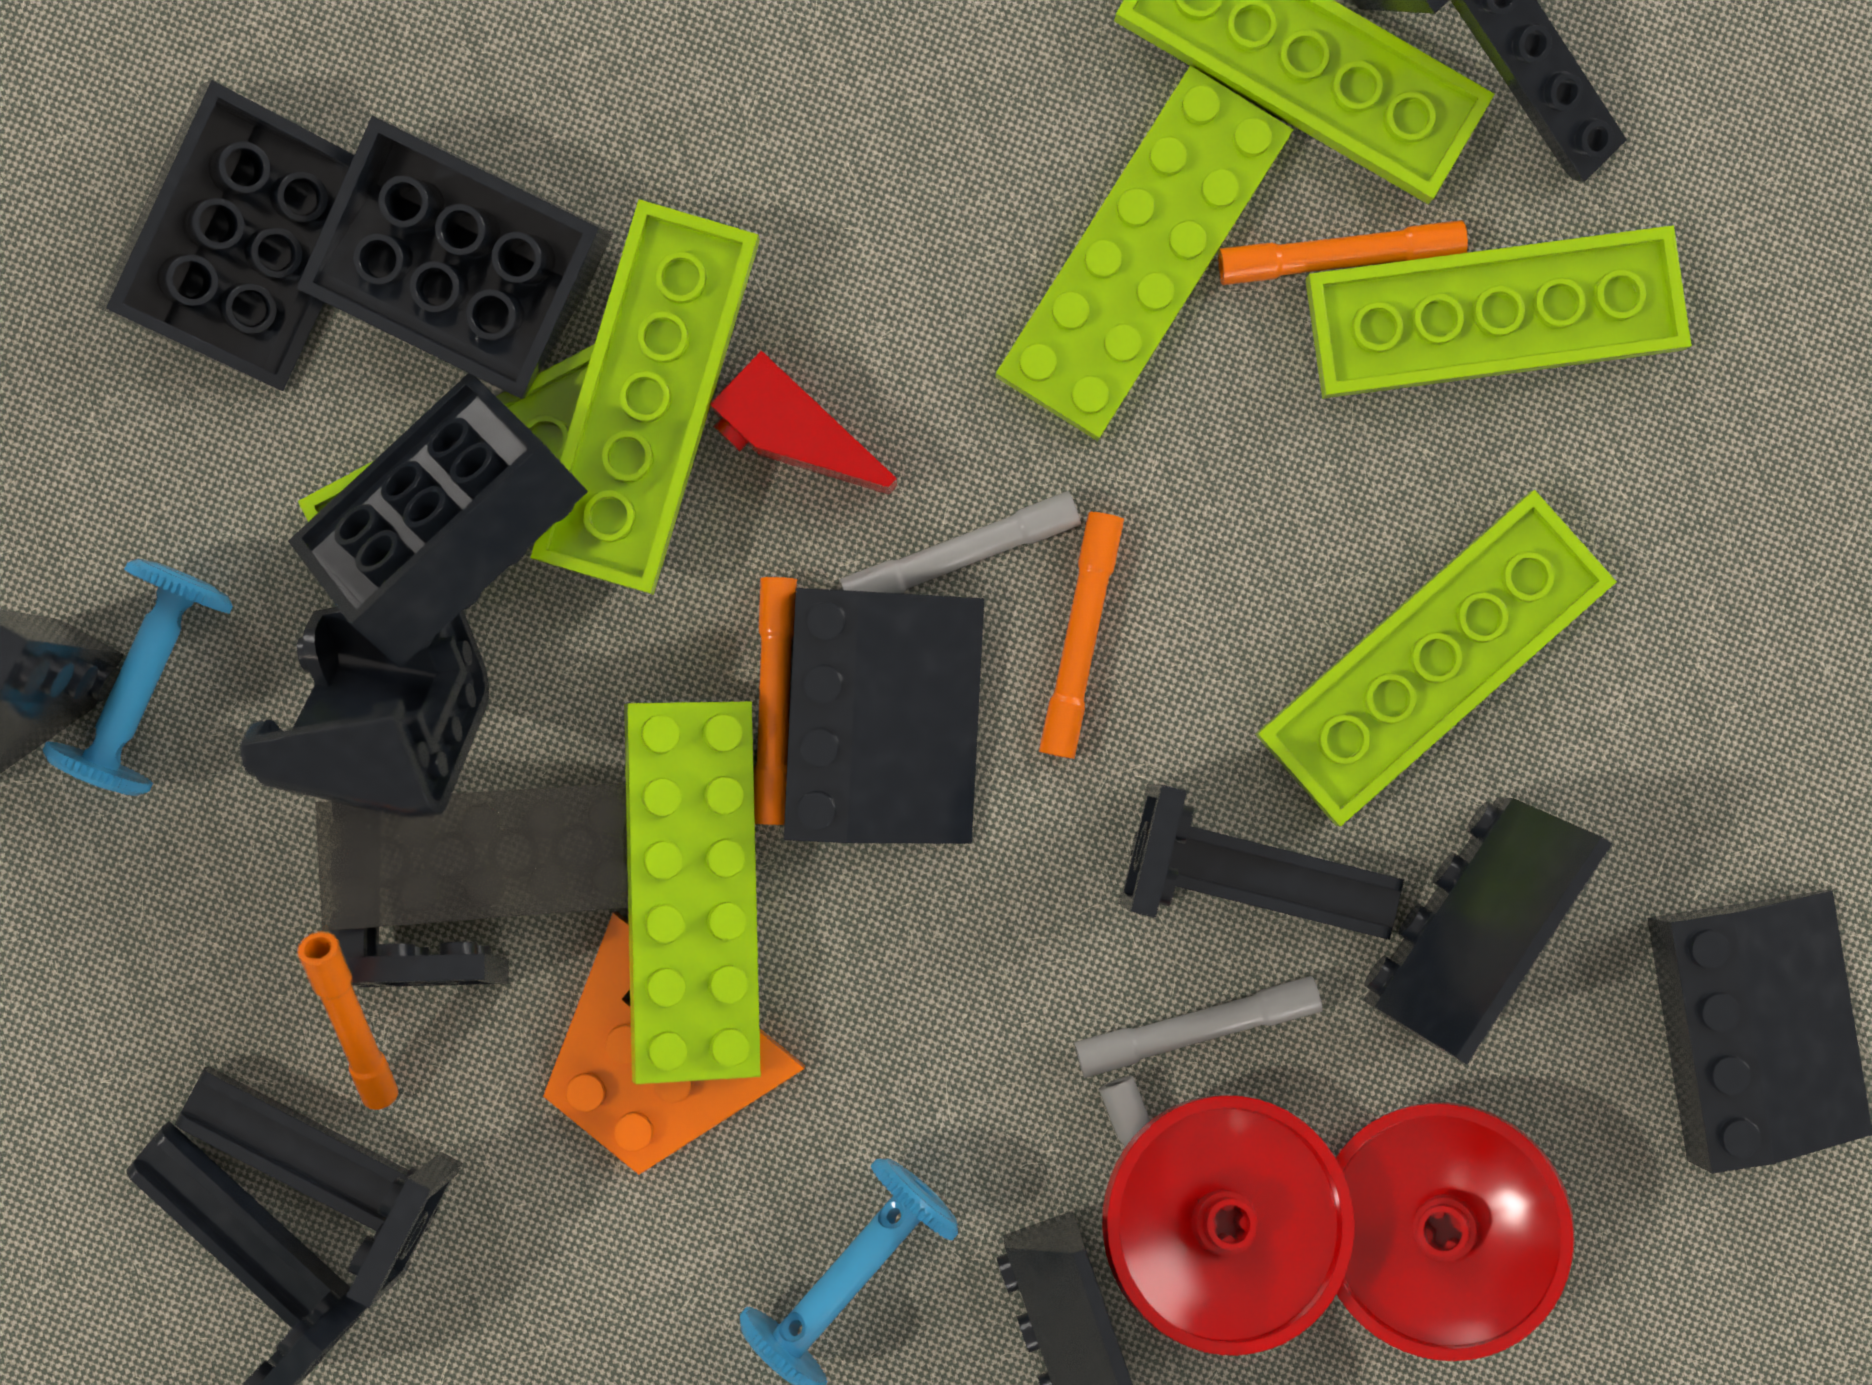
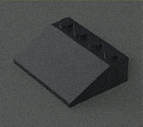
(231, 237)
(452, 258)
(436, 520)
(47, 680)
(883, 717)
(1483, 924)
(1760, 1030)
(1062, 1304)

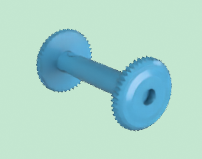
(136, 681)
(780, 1343)

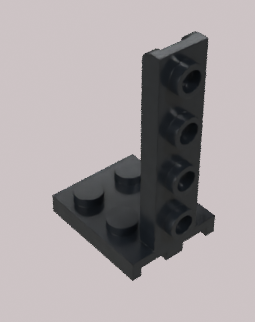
(1539, 75)
(1175, 854)
(408, 965)
(326, 1168)
(252, 1249)

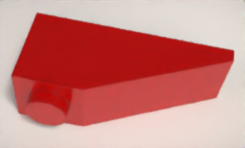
(788, 426)

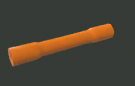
(1273, 260)
(1095, 567)
(776, 634)
(332, 982)

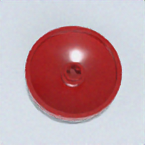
(1228, 1224)
(1453, 1231)

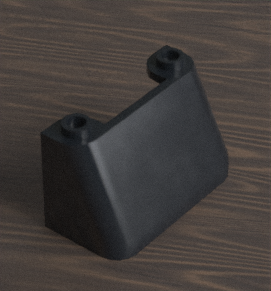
(376, 729)

